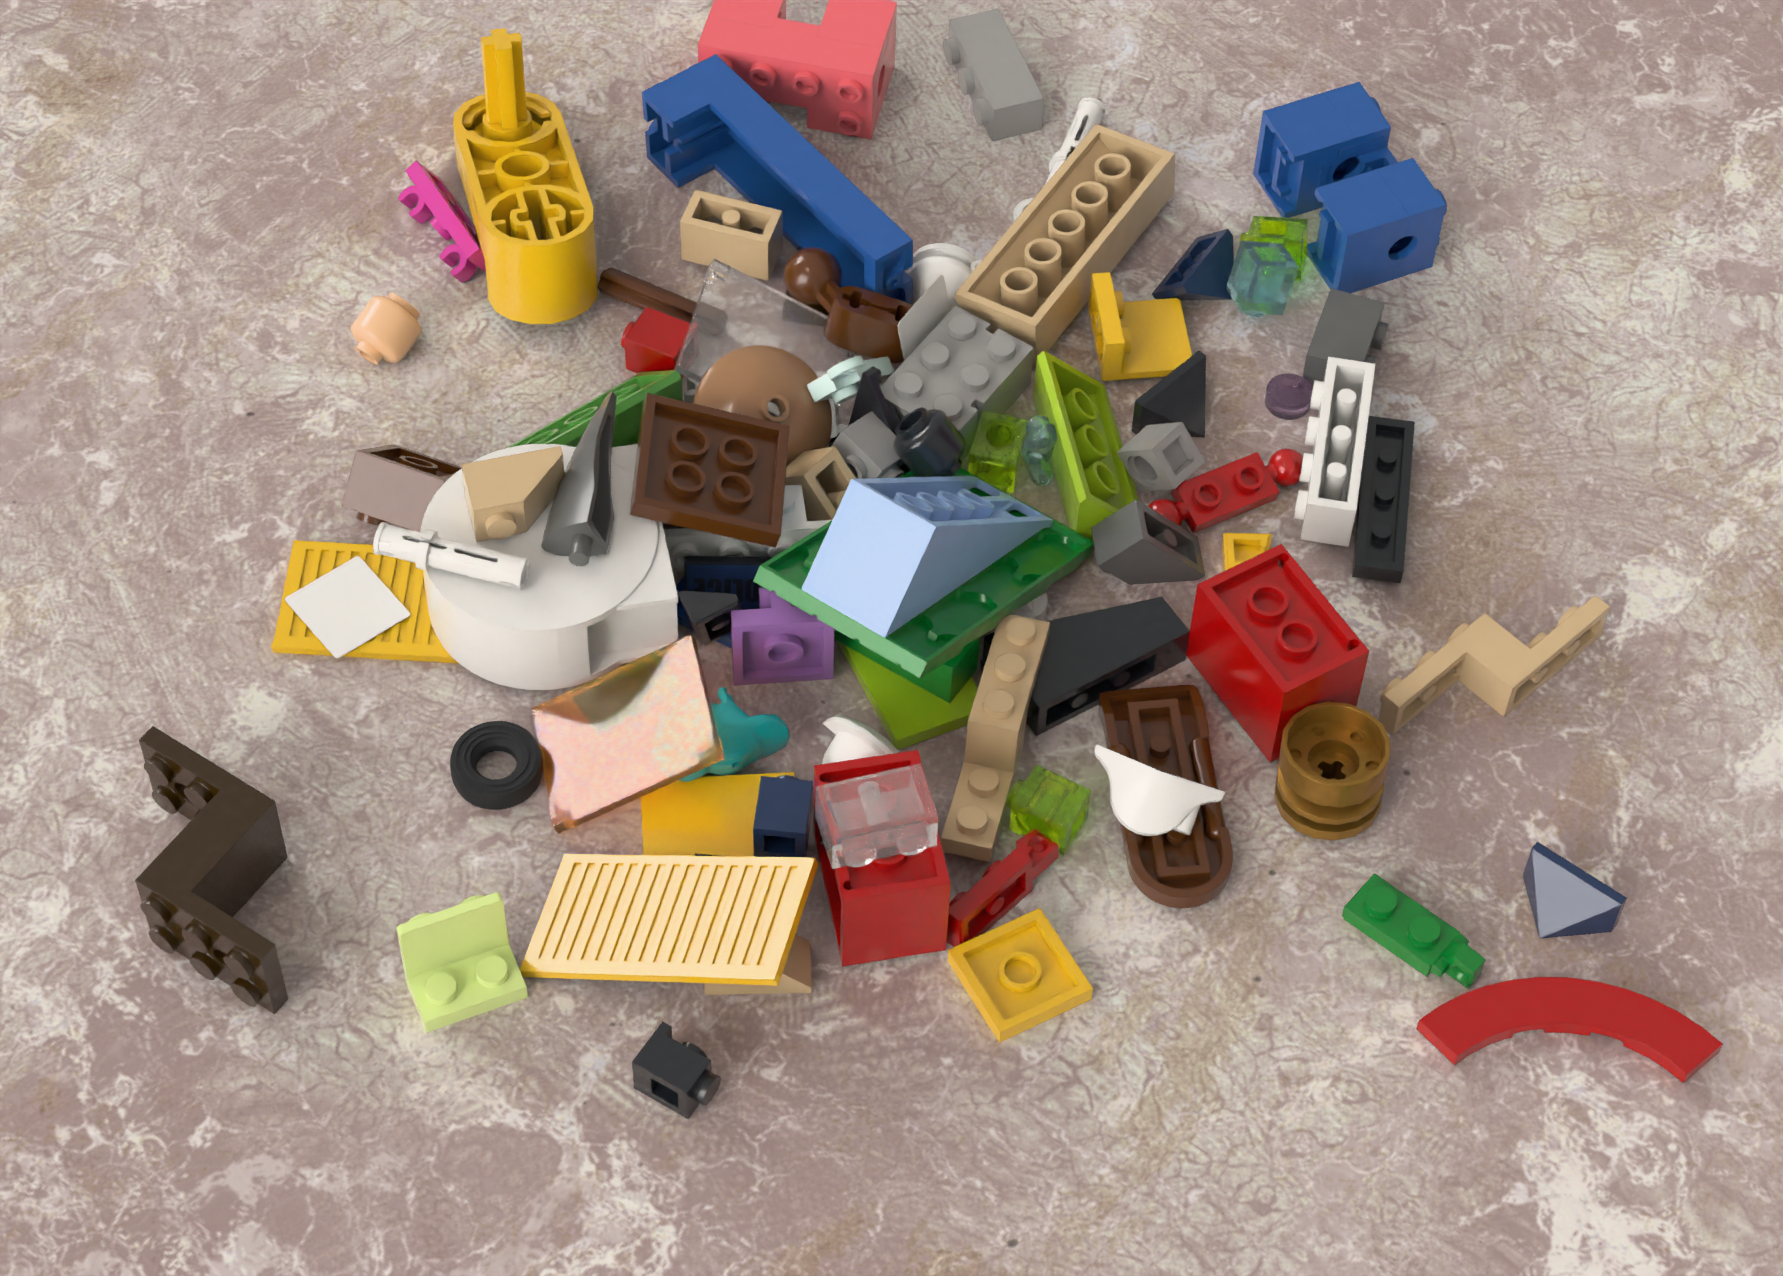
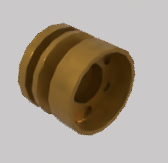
(1332, 770)

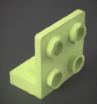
(460, 961)

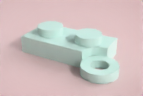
(843, 379)

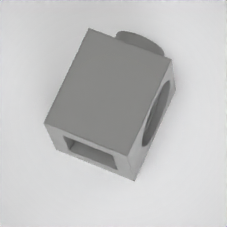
(1160, 457)

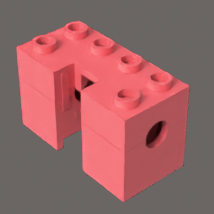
(828, 68)

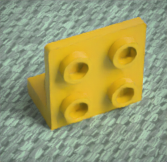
(1135, 336)

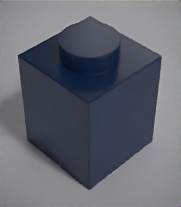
(783, 817)

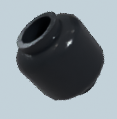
(929, 443)

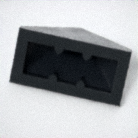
(1176, 399)

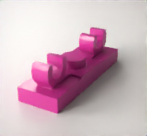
(449, 220)

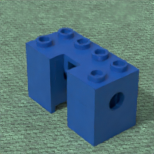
(1376, 212)

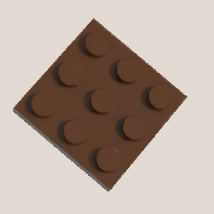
(710, 470)

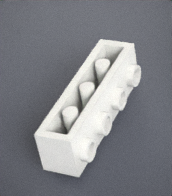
(1338, 451)

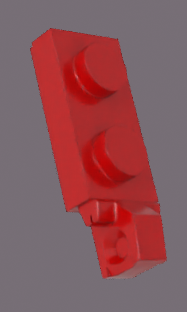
(1000, 888)

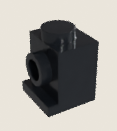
(674, 1073)

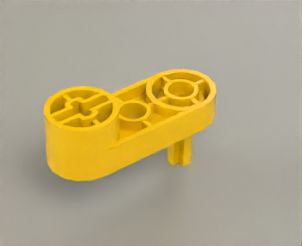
(525, 194)

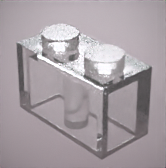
(876, 816)

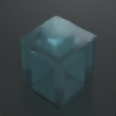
(1261, 278)

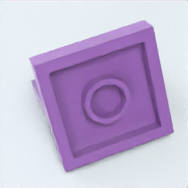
(779, 644)

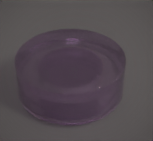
(1288, 396)

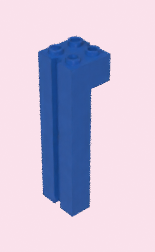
(718, 122)

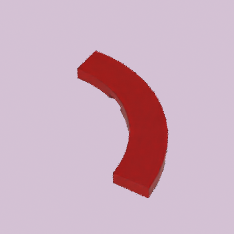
(1574, 1008)

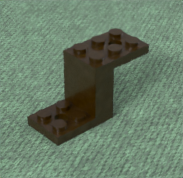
(212, 870)

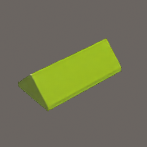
(1085, 456)

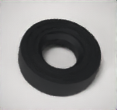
(496, 793)

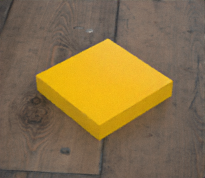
(1019, 975)

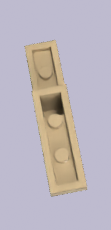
(1492, 664)
(995, 737)

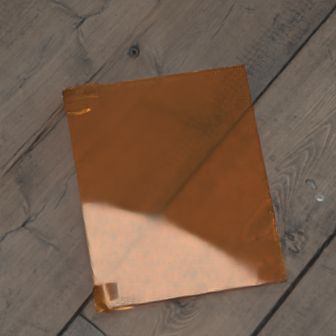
(626, 734)

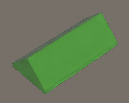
(628, 411)

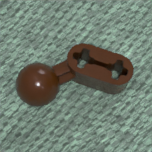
(856, 317)

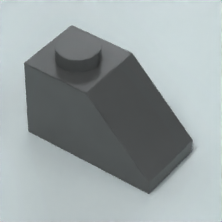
(1146, 547)

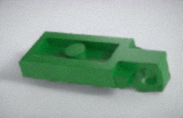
(1412, 932)

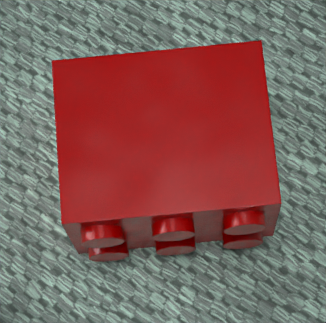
(1272, 645)
(892, 903)

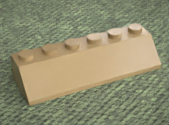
(1072, 228)

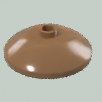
(763, 374)

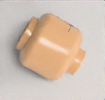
(386, 329)

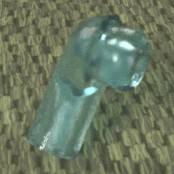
(1038, 449)

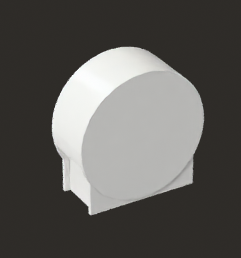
(568, 617)

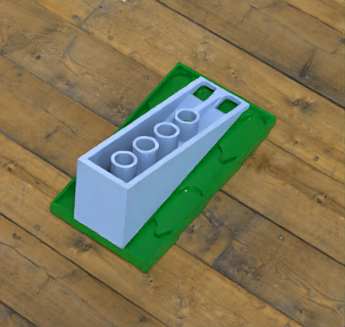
(923, 565)

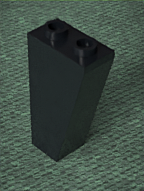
(1101, 654)

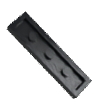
(1384, 500)

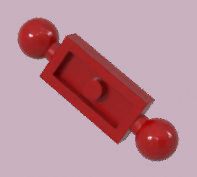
(1230, 489)

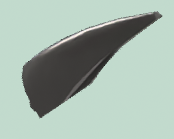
(583, 506)

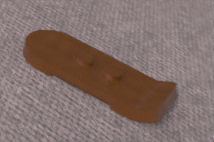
(1171, 734)

